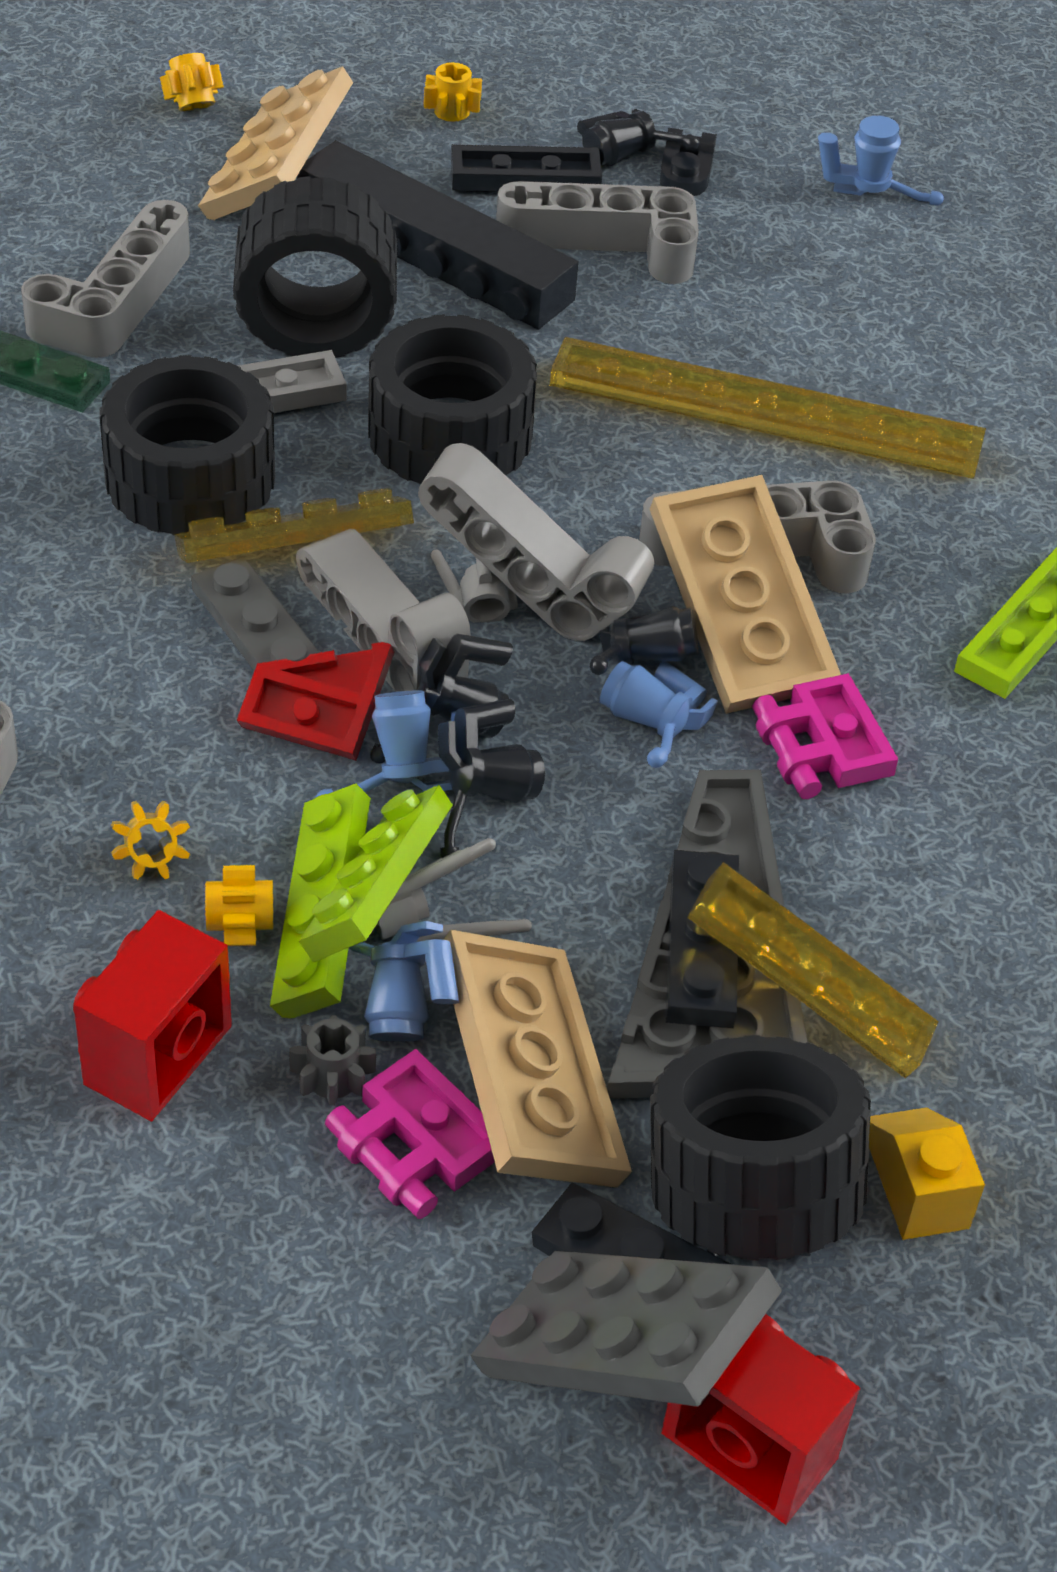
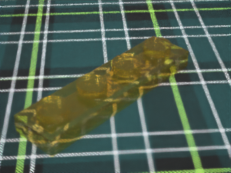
(268, 529)
(814, 970)

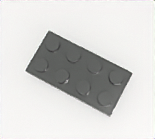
(627, 1325)

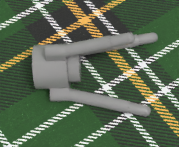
(479, 592)
(411, 904)

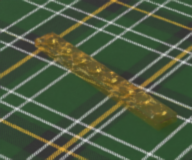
(768, 407)

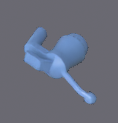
(875, 150)
(657, 701)
(403, 733)
(397, 994)

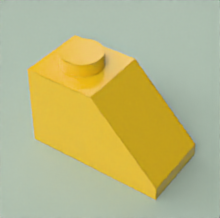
(926, 1171)

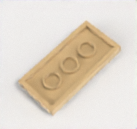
(275, 141)
(743, 591)
(534, 1063)

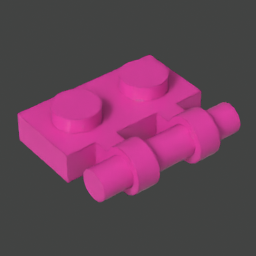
(842, 734)
(429, 1117)

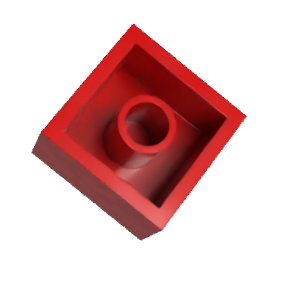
(153, 1014)
(769, 1420)

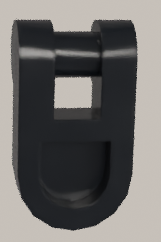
(686, 167)

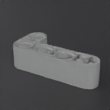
(608, 219)
(119, 292)
(819, 522)
(529, 550)
(378, 606)

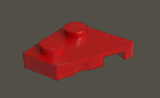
(319, 699)

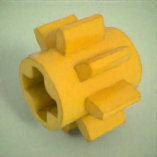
(191, 81)
(452, 92)
(133, 835)
(239, 905)

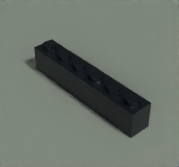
(457, 241)

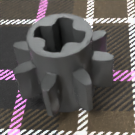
(332, 1059)

